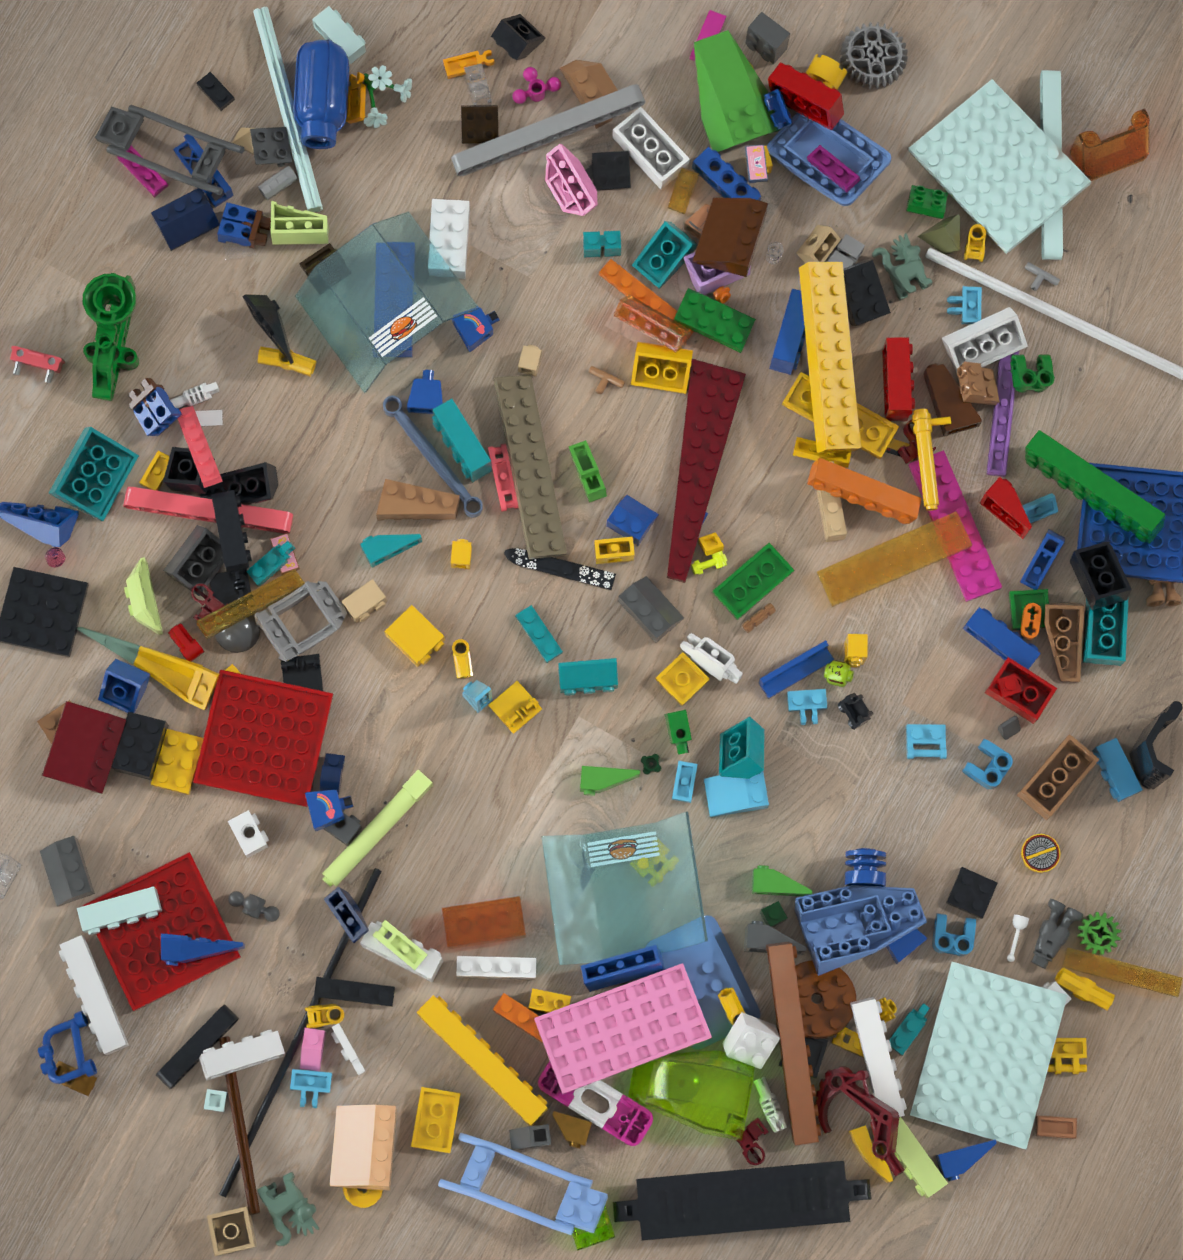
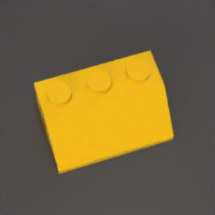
(661, 367)

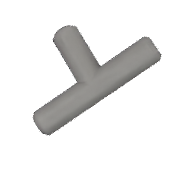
(1041, 274)

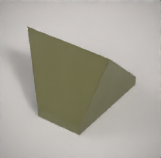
(944, 235)

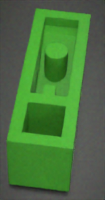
(601, 778)
(771, 882)

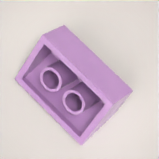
(706, 278)

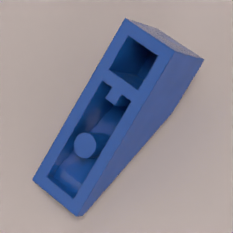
(1042, 559)
(959, 1161)

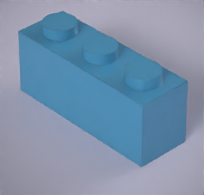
(1117, 770)

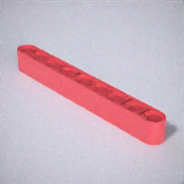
(203, 509)

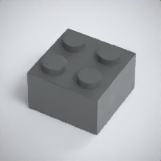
(767, 38)

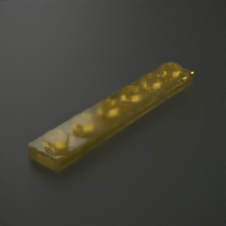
(249, 604)
(1122, 972)

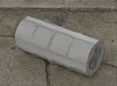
(277, 183)

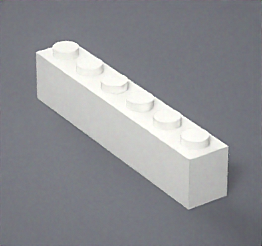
(93, 995)
(876, 1053)

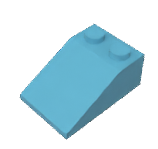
(735, 795)

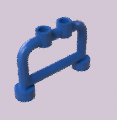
(46, 1051)

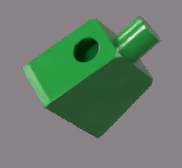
(676, 721)

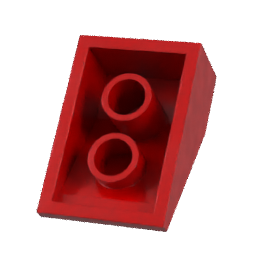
(1005, 505)

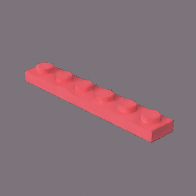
(199, 447)

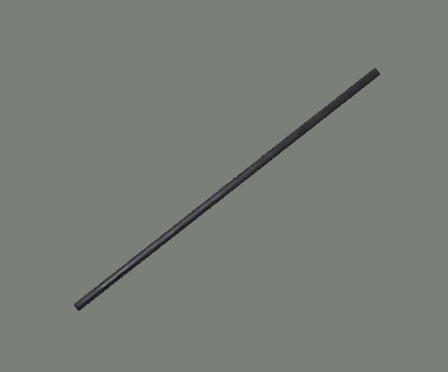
(296, 1040)

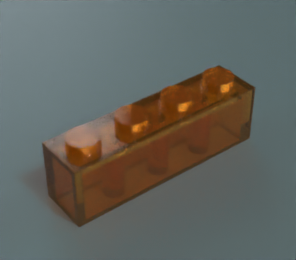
(652, 323)

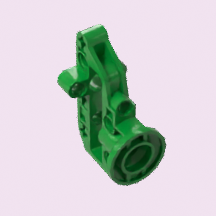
(111, 330)

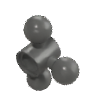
(254, 906)

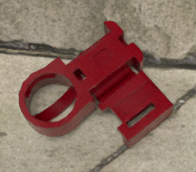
(910, 452)
(211, 602)
(749, 1136)

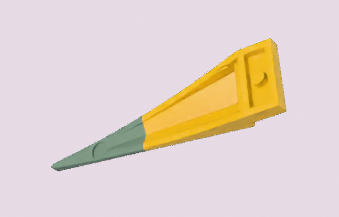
(182, 677)

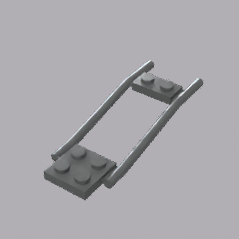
(122, 126)

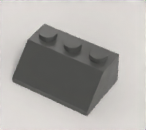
(196, 559)
(650, 608)
(67, 871)

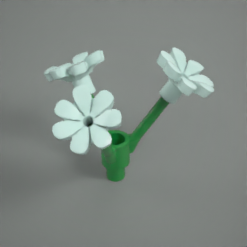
(380, 79)

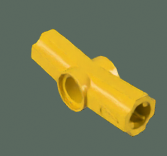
(274, 357)
(1084, 989)
(730, 1004)

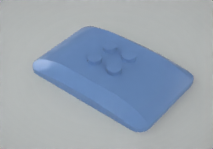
(844, 142)
(710, 970)

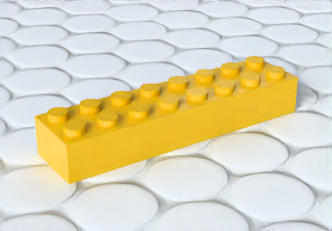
(482, 1060)

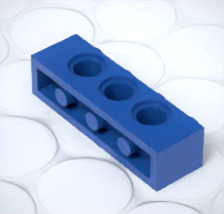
(726, 171)

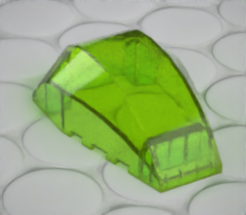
(697, 1091)

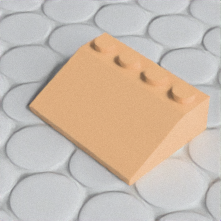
(363, 1147)

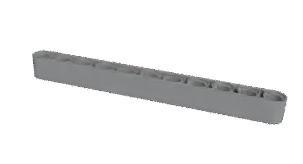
(548, 130)

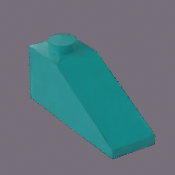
(384, 547)

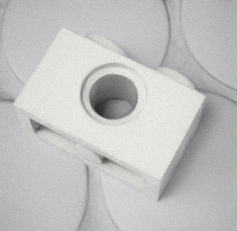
(249, 845)

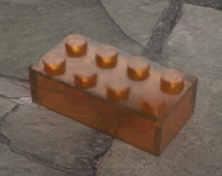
(483, 922)

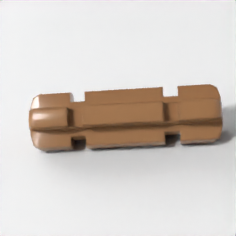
(759, 617)

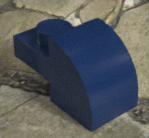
(332, 772)

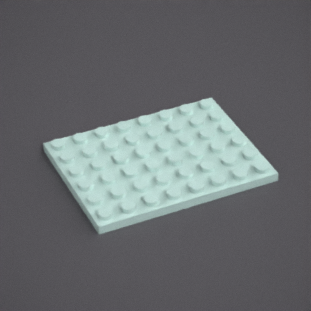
(999, 166)
(988, 1055)

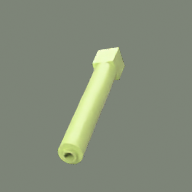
(410, 793)

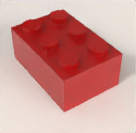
(1034, 694)

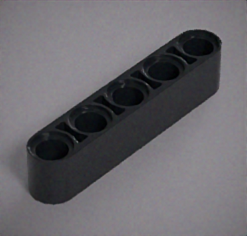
(190, 1052)

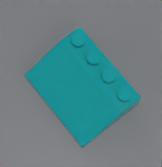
(93, 473)

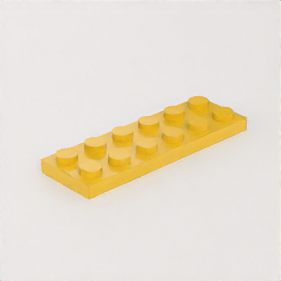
(874, 429)

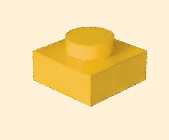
(711, 544)

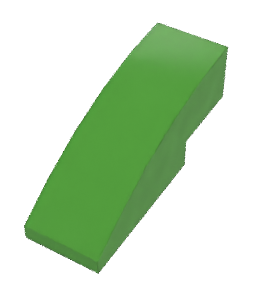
(588, 471)

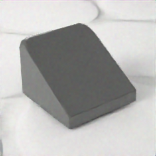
(1009, 727)

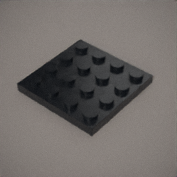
(42, 611)

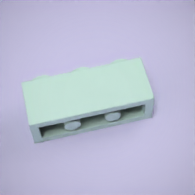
(332, 27)

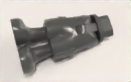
(1052, 936)

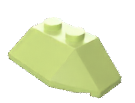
(142, 597)

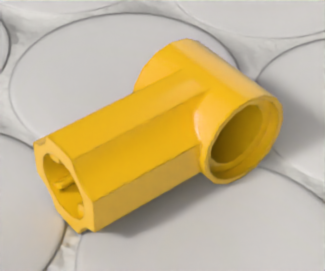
(462, 661)

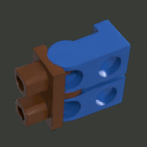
(243, 226)
(153, 407)

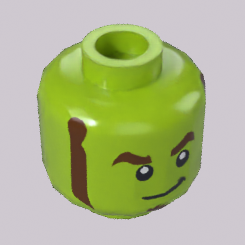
(838, 673)

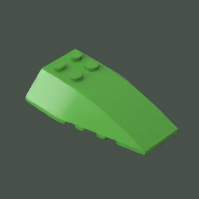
(730, 93)

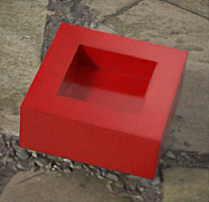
(1009, 686)

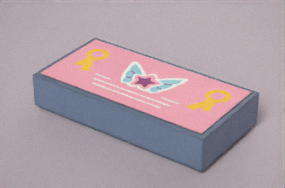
(756, 163)

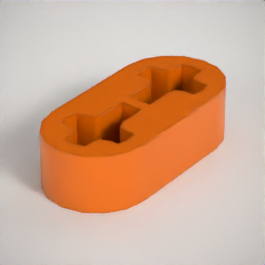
(1035, 621)

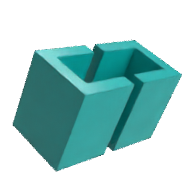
(594, 241)

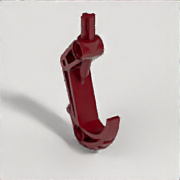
(884, 1128)

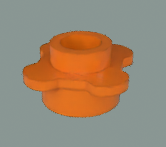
(722, 294)

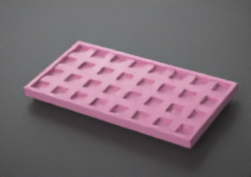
(622, 1028)

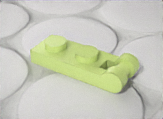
(400, 945)

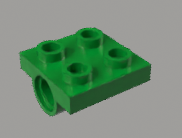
(927, 202)

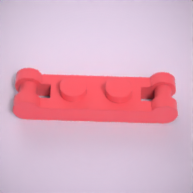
(503, 477)

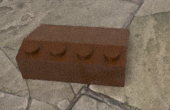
(731, 234)

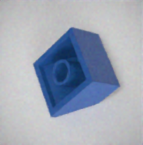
(631, 519)
(123, 686)

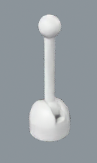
(1019, 923)

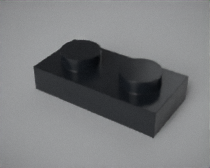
(215, 91)

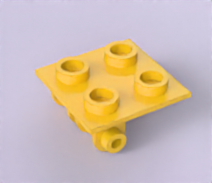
(515, 707)

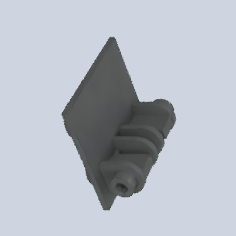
(271, 146)

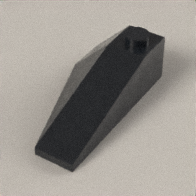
(268, 318)
(251, 483)

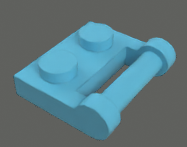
(926, 735)

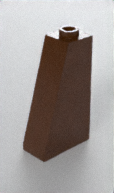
(949, 401)

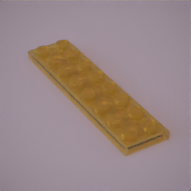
(894, 559)

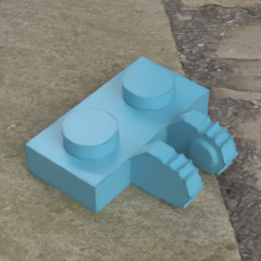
(971, 304)
(807, 700)
(310, 1081)

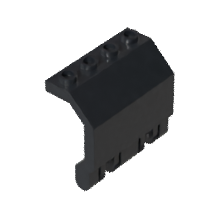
(1143, 757)

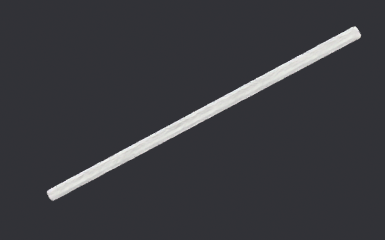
(1055, 313)

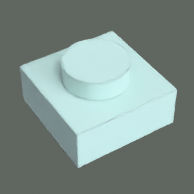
(215, 1100)

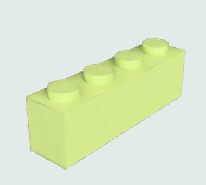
(917, 1163)

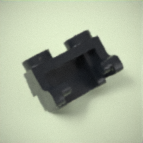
(855, 710)

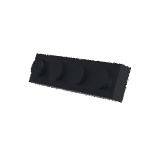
(354, 991)

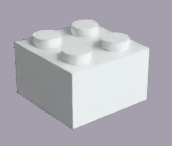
(751, 1040)

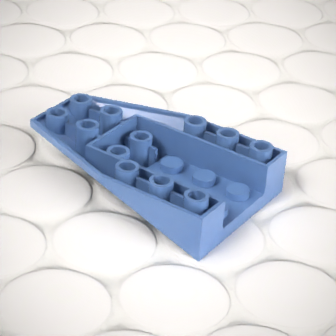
(855, 922)

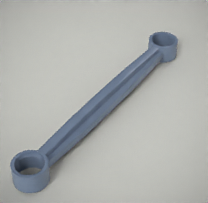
(432, 456)

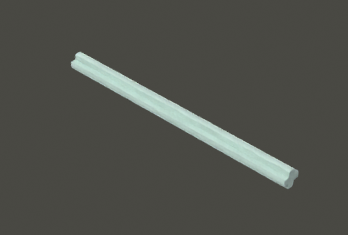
(286, 104)

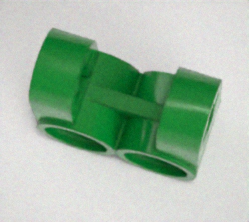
(1020, 371)

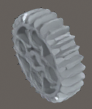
(877, 48)

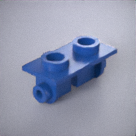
(775, 101)

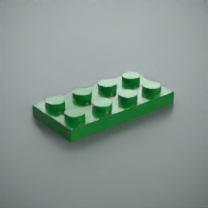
(714, 320)
(753, 581)

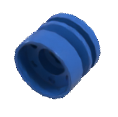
(865, 867)

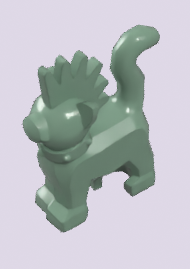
(904, 273)
(283, 1203)

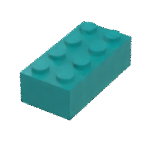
(462, 441)
(1106, 634)

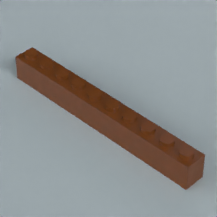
(792, 1043)

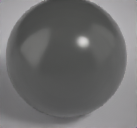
(239, 636)

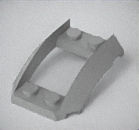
(278, 633)

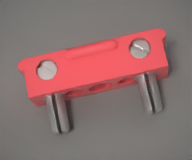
(36, 359)

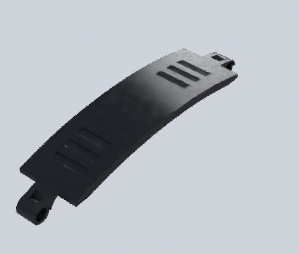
(742, 1200)

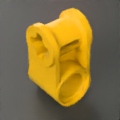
(975, 246)
(322, 1015)

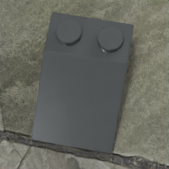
(760, 935)

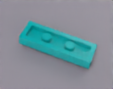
(539, 634)

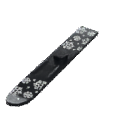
(562, 568)

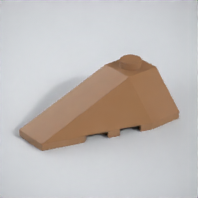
(1065, 634)

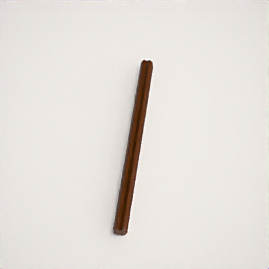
(241, 1138)

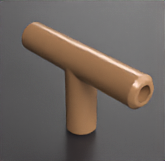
(605, 378)

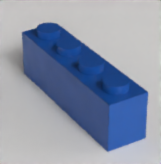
(1000, 639)
(622, 968)

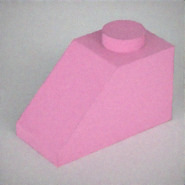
(312, 1049)

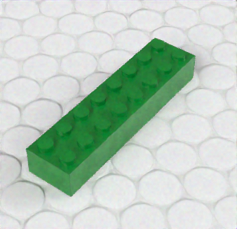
(1094, 487)

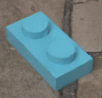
(1041, 508)
(684, 781)

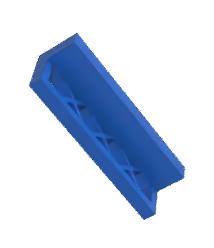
(217, 177)
(796, 670)

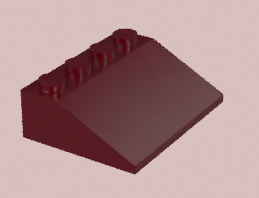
(84, 747)

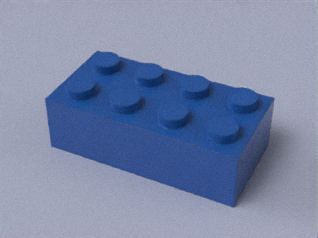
(790, 336)

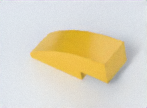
(864, 1146)

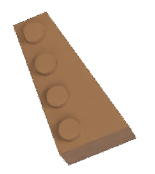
(415, 502)

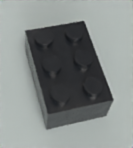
(864, 293)
(1100, 575)
(140, 746)

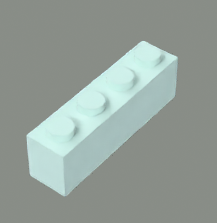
(119, 910)

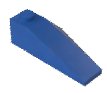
(45, 525)
(183, 949)

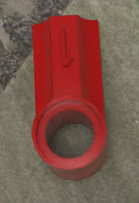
(188, 646)

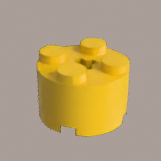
(827, 71)

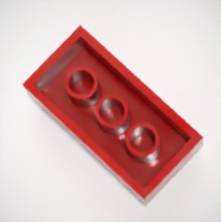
(807, 95)
(897, 379)

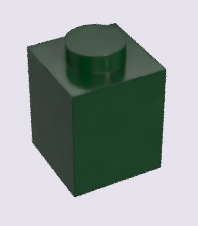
(773, 914)

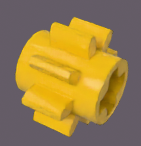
(888, 1009)

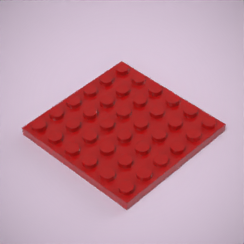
(263, 738)
(186, 911)

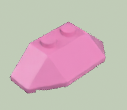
(569, 182)

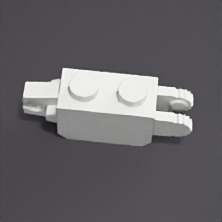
(712, 658)

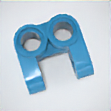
(993, 768)
(952, 939)

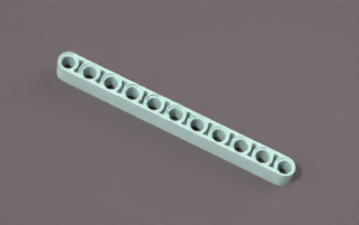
(1052, 126)

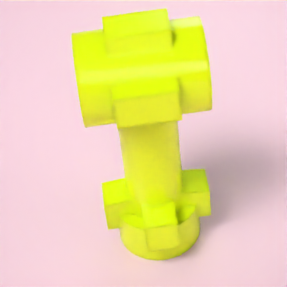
(718, 560)

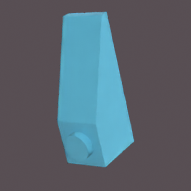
(477, 695)

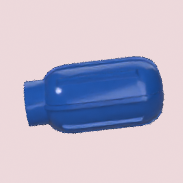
(321, 92)

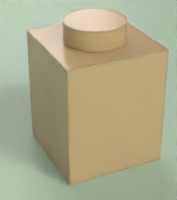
(529, 360)

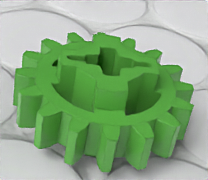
(1097, 941)

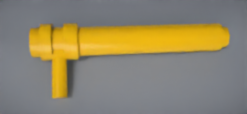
(923, 432)

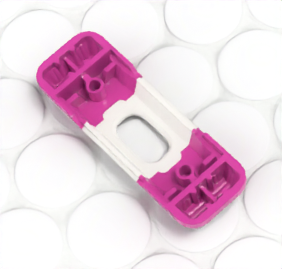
(623, 1119)

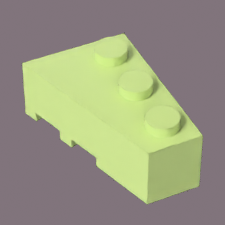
(297, 226)

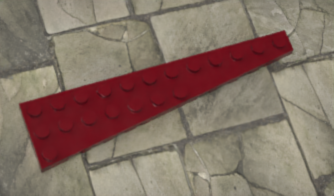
(708, 419)

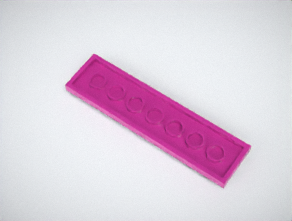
(972, 566)

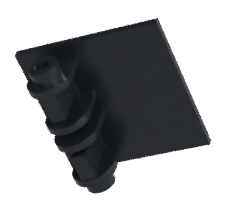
(611, 170)
(230, 585)
(303, 671)

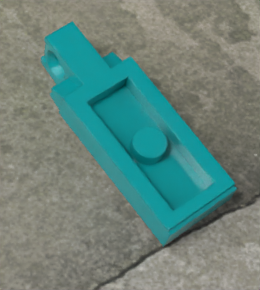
(270, 563)
(908, 1029)

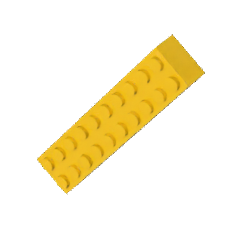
(829, 357)

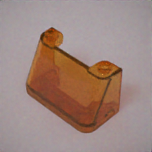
(1115, 153)

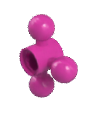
(530, 75)

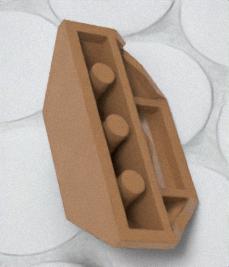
(588, 82)

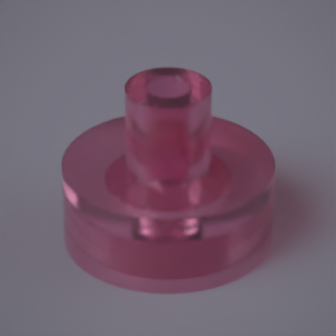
(55, 557)

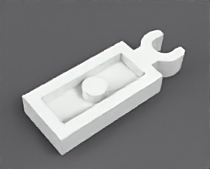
(348, 1051)

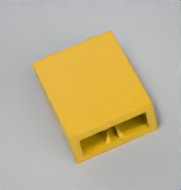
(415, 636)

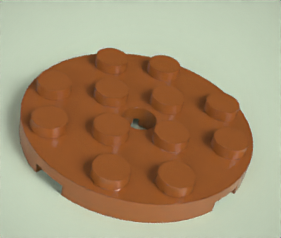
(836, 993)

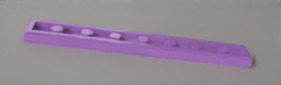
(1001, 420)

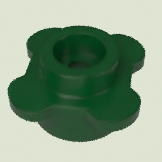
(651, 759)

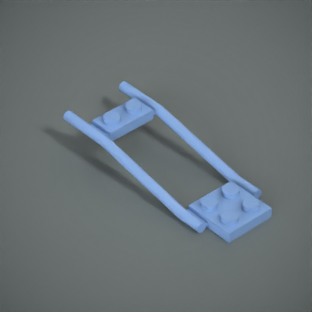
(578, 1209)

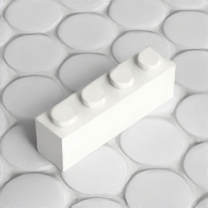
(496, 968)
(241, 1055)

